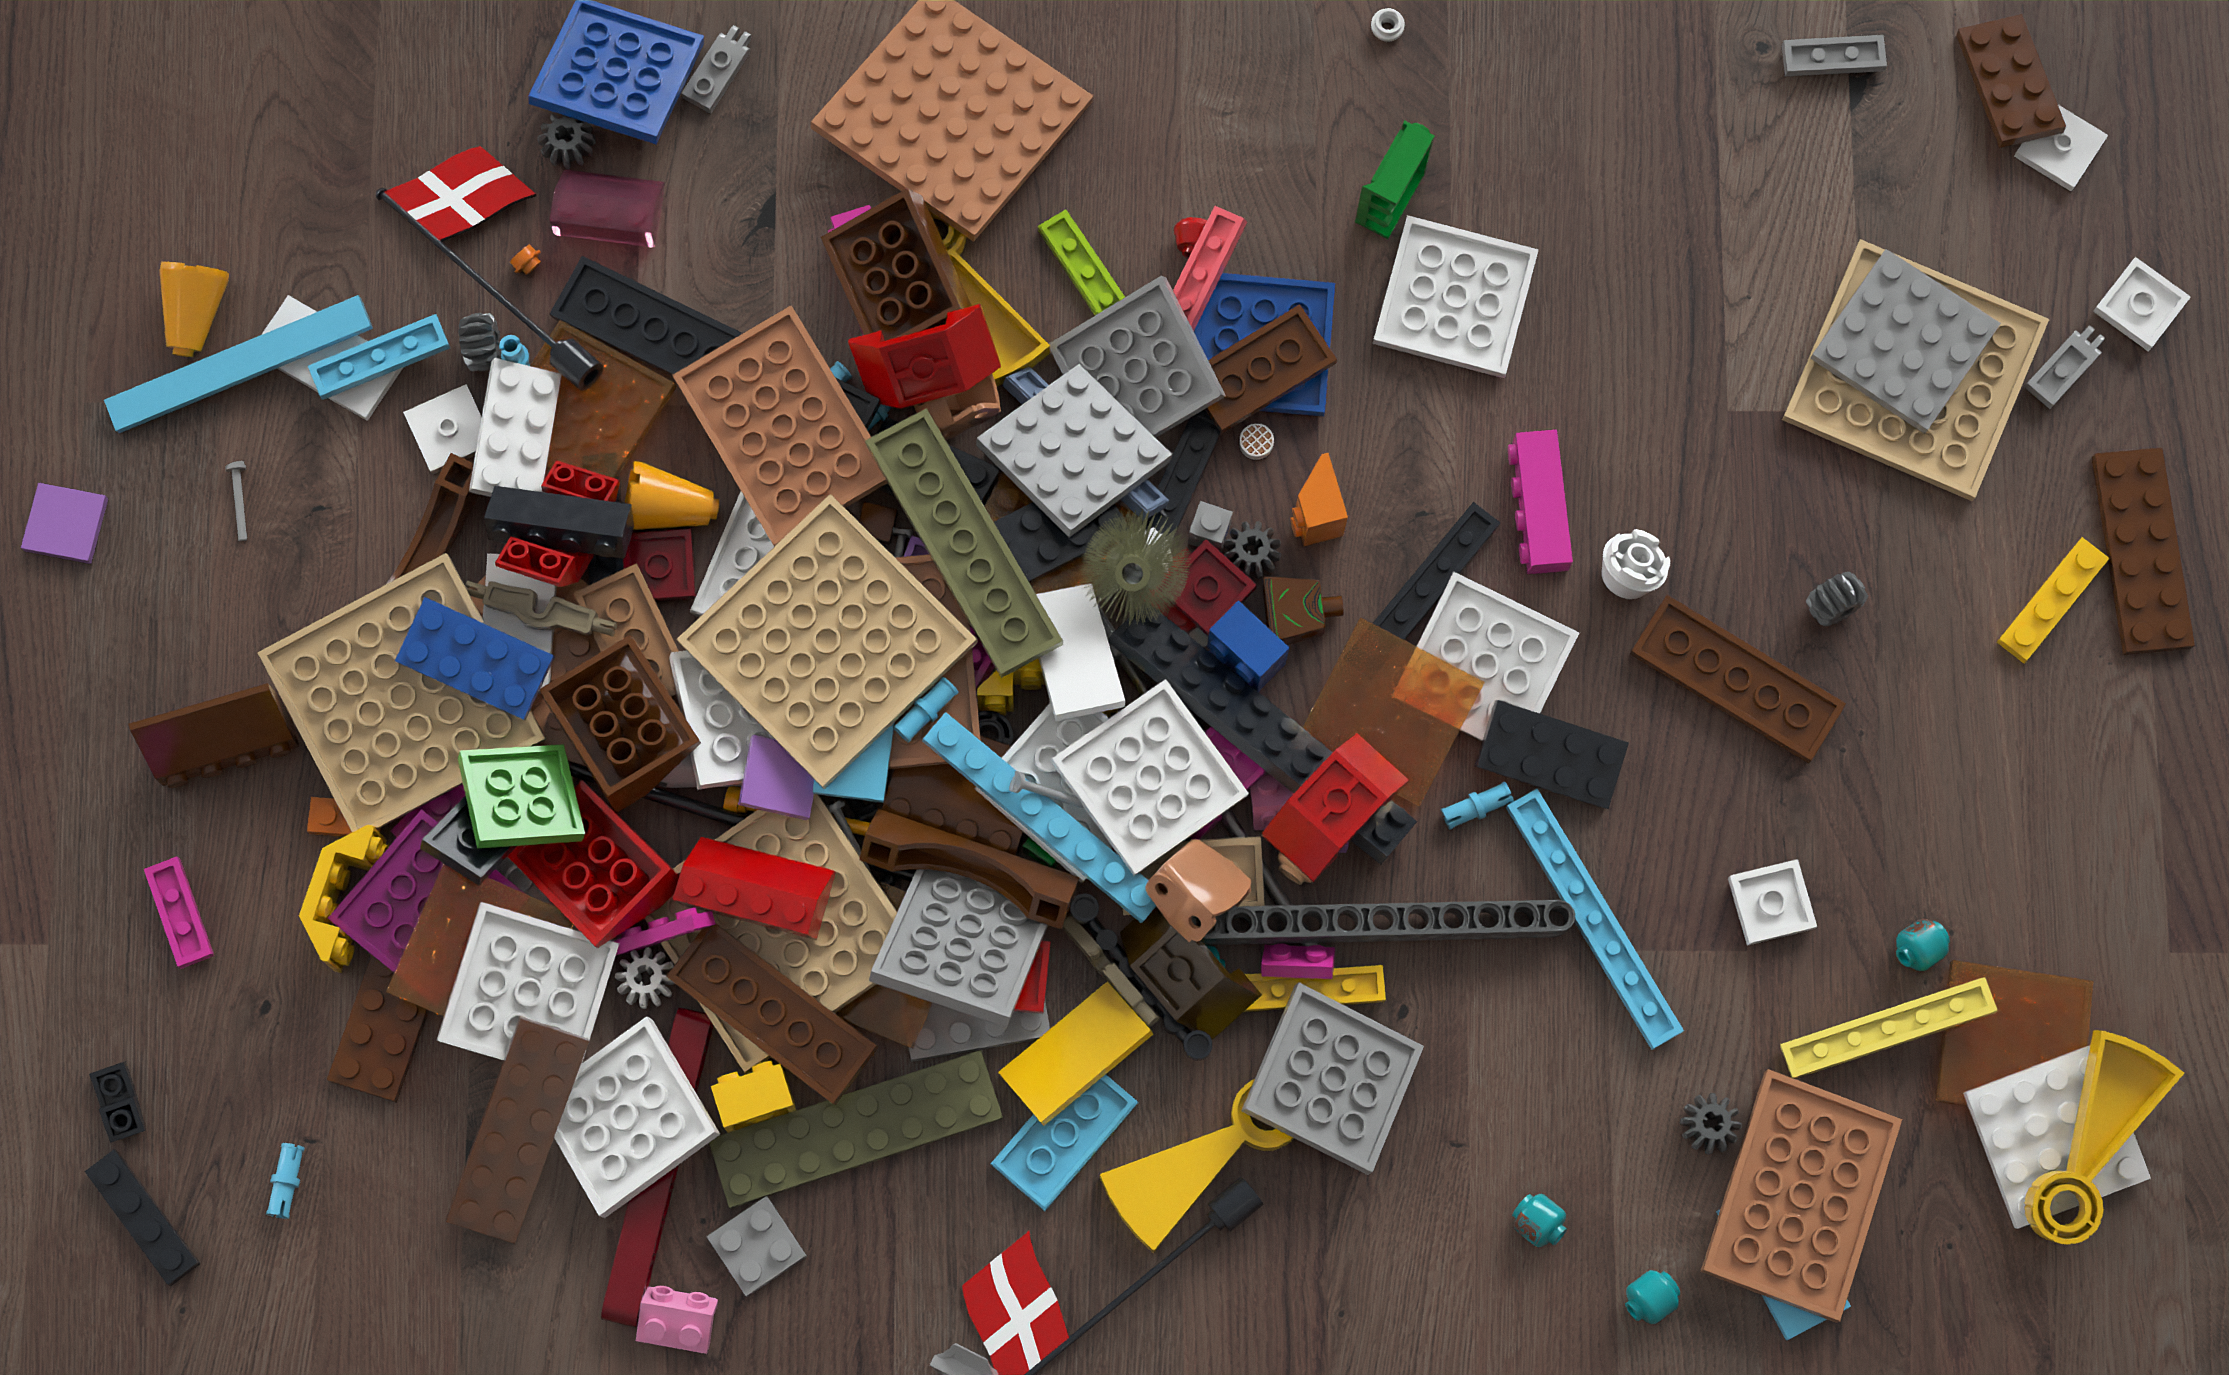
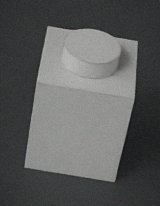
(1210, 524)

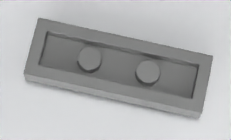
(1834, 55)

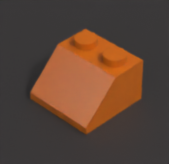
(1319, 506)

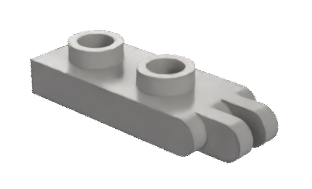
(717, 70)
(2064, 367)

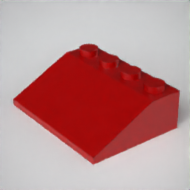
(605, 878)

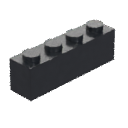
(560, 521)

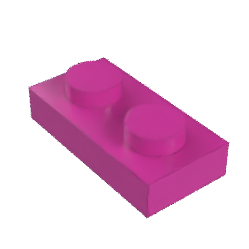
(1298, 961)

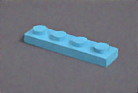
(378, 357)

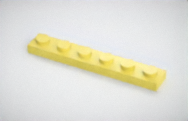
(1888, 1028)

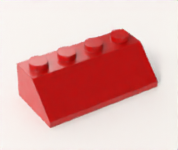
(755, 887)

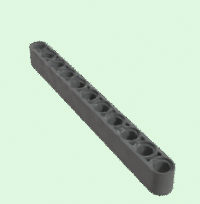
(1397, 914)

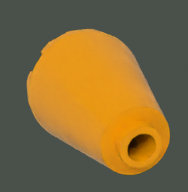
(189, 304)
(667, 500)

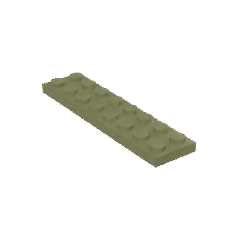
(964, 543)
(856, 1130)

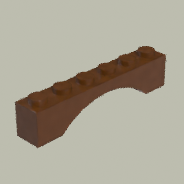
(443, 516)
(905, 844)

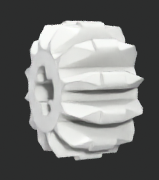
(633, 976)

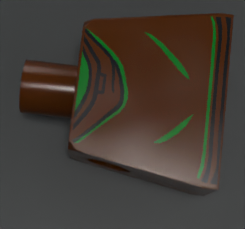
(1297, 609)

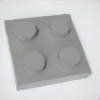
(756, 1246)

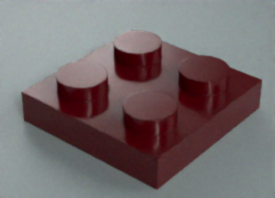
(665, 563)
(1211, 587)

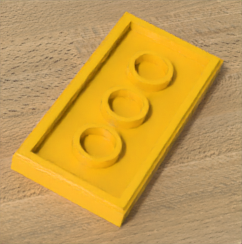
(1075, 1053)

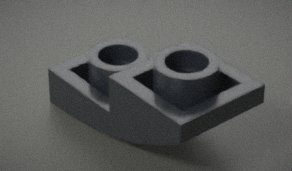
(118, 1101)

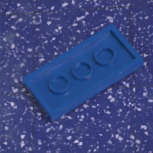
(474, 658)

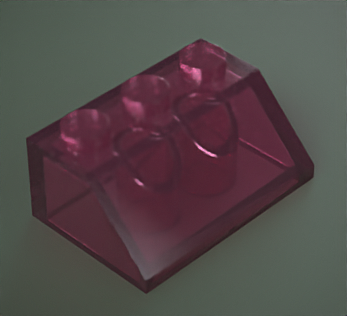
(607, 208)

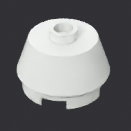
(1634, 564)

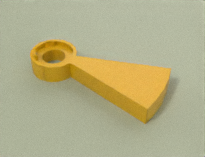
(1013, 337)
(2117, 1095)
(1162, 1188)

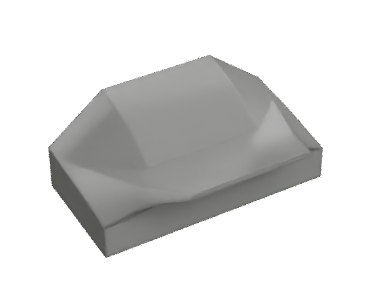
(961, 1361)

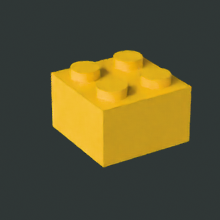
(753, 1096)

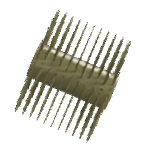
(1138, 552)

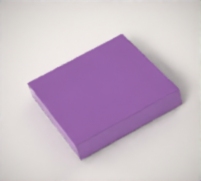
(64, 523)
(775, 781)

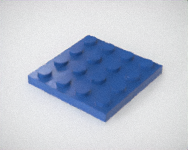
(616, 70)
(1250, 302)

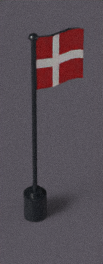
(460, 198)
(1020, 1312)

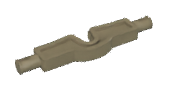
(557, 614)
(1109, 971)

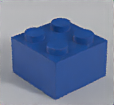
(1247, 646)

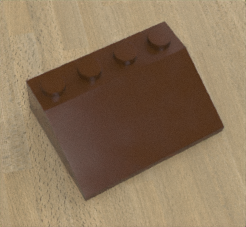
(896, 268)
(621, 722)
(215, 735)
(950, 803)

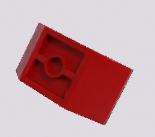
(928, 361)
(550, 564)
(1333, 806)

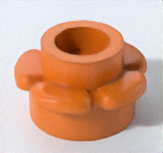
(526, 260)

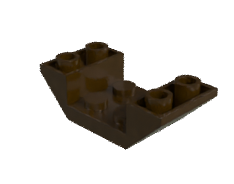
(1186, 976)

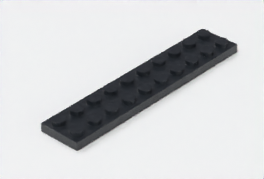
(654, 325)
(1244, 716)

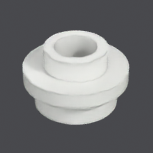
(1391, 16)

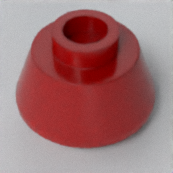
(1187, 233)

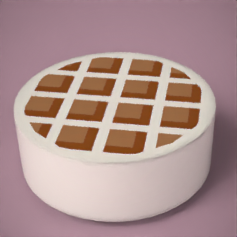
(1256, 441)

